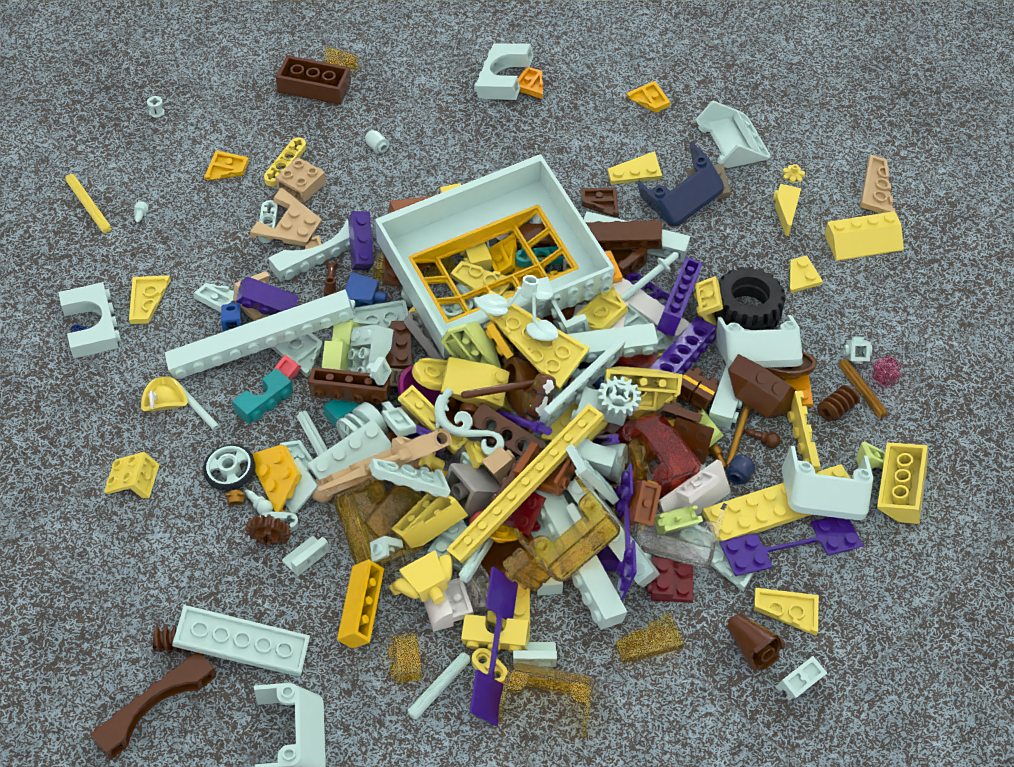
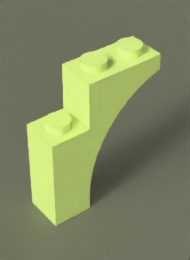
(336, 351)

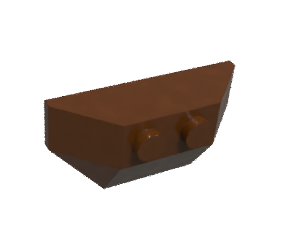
(760, 388)

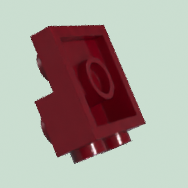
(673, 583)

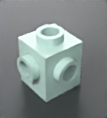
(863, 353)

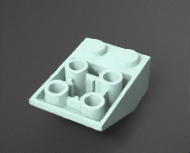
(367, 345)

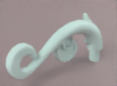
(462, 416)

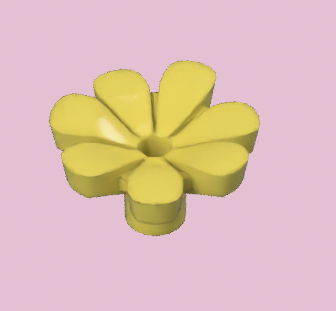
(793, 173)

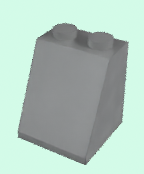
(471, 487)

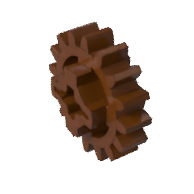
(268, 530)

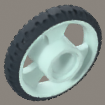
(226, 460)

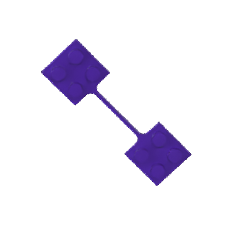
(748, 554)
(627, 567)
(486, 689)

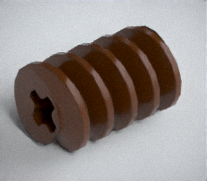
(838, 403)
(165, 639)

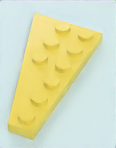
(551, 357)

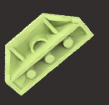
(471, 344)

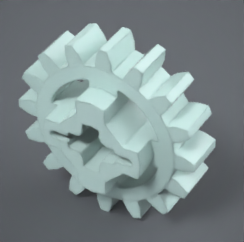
(618, 397)

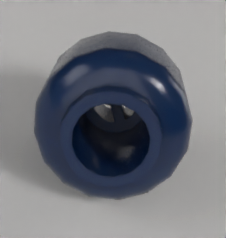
(740, 469)

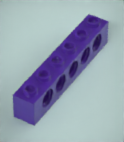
(679, 296)
(687, 347)

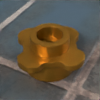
(235, 497)

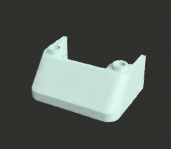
(763, 347)
(827, 494)
(309, 724)

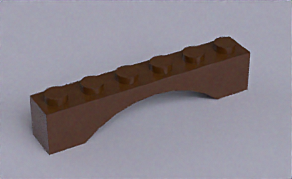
(116, 733)

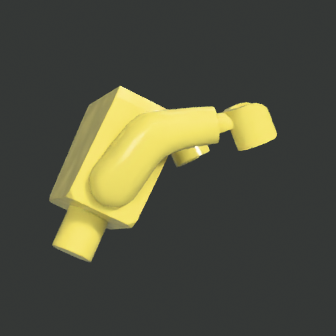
(425, 578)

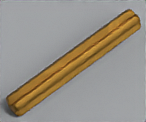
(863, 388)

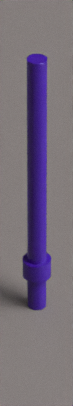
(536, 426)

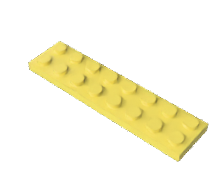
(760, 509)

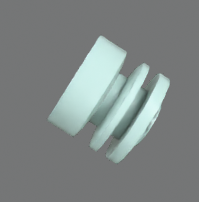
(360, 416)

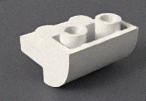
(452, 609)

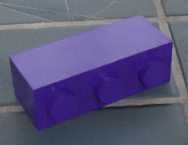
(360, 240)
(264, 297)

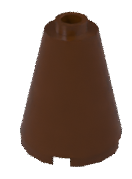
(755, 642)

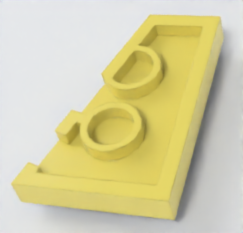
(640, 168)
(146, 297)
(789, 607)

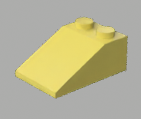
(470, 375)

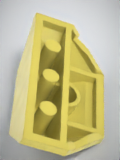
(655, 385)

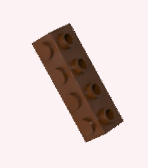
(347, 386)

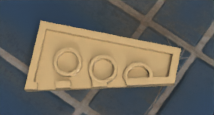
(876, 186)

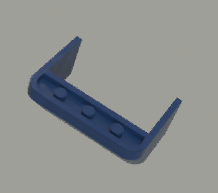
(688, 196)

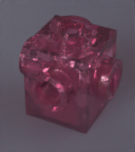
(886, 370)

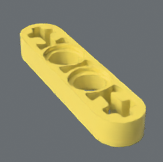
(282, 161)

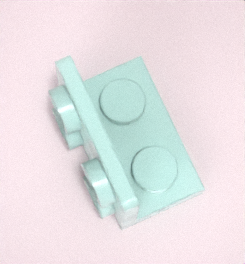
(574, 325)

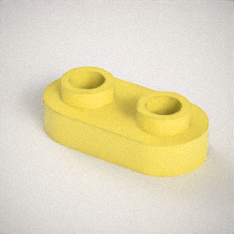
(483, 653)

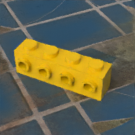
(360, 604)

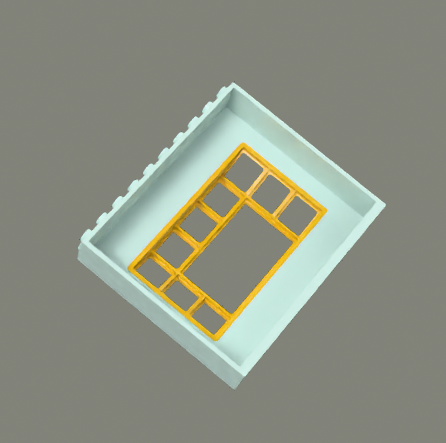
(481, 213)

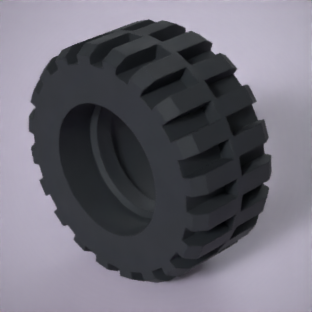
(753, 284)

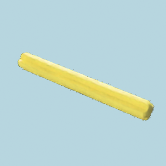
(88, 203)

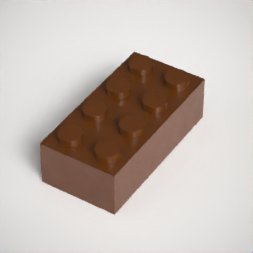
(313, 79)

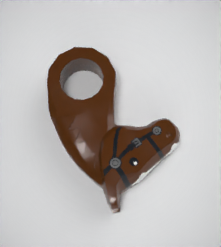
(530, 401)

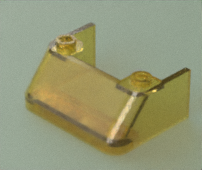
(353, 509)
(578, 543)
(576, 685)

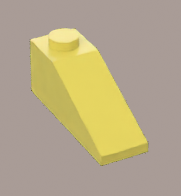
(786, 205)

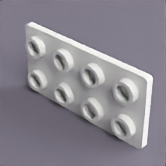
(700, 490)

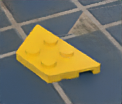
(277, 474)

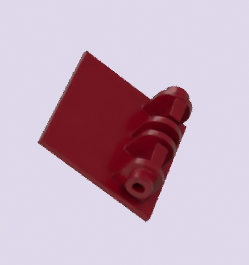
(526, 515)

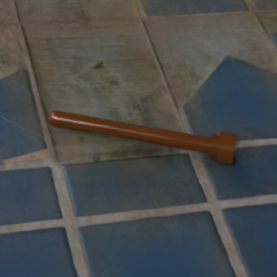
(497, 389)

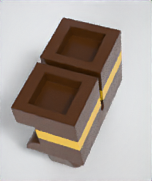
(703, 389)

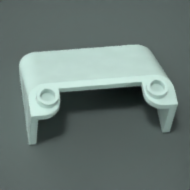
(733, 135)

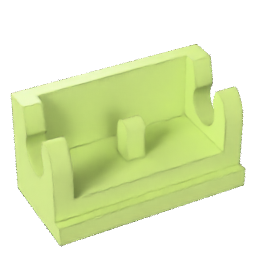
(677, 520)

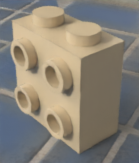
(301, 179)

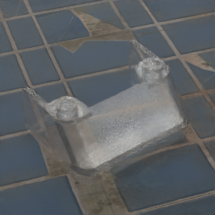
(682, 545)

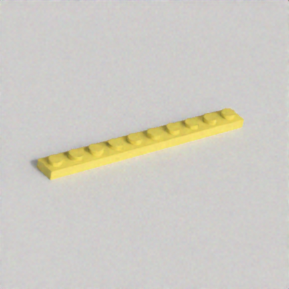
(524, 484)

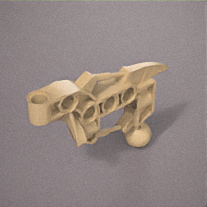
(402, 452)

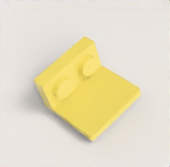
(708, 299)
(133, 473)

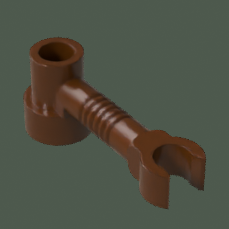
(330, 281)

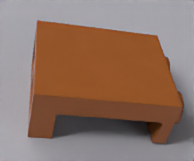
(557, 480)
(643, 503)

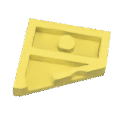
(803, 275)

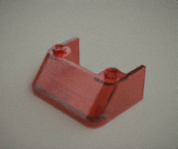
(676, 458)

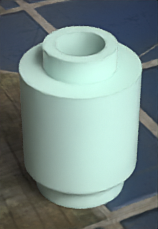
(376, 141)

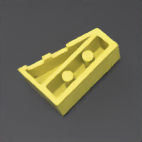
(428, 520)

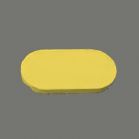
(429, 372)

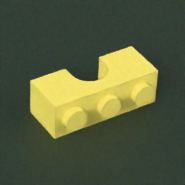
(513, 637)

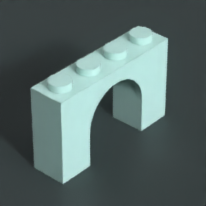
(501, 57)
(102, 335)
(598, 456)

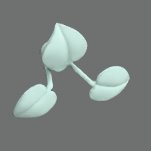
(531, 289)

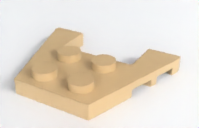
(295, 226)

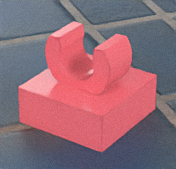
(288, 367)

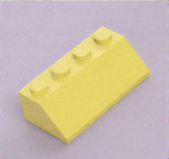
(864, 236)
(903, 481)

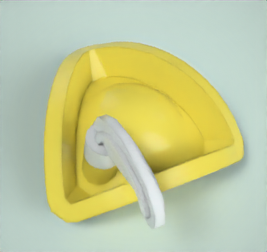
(163, 394)

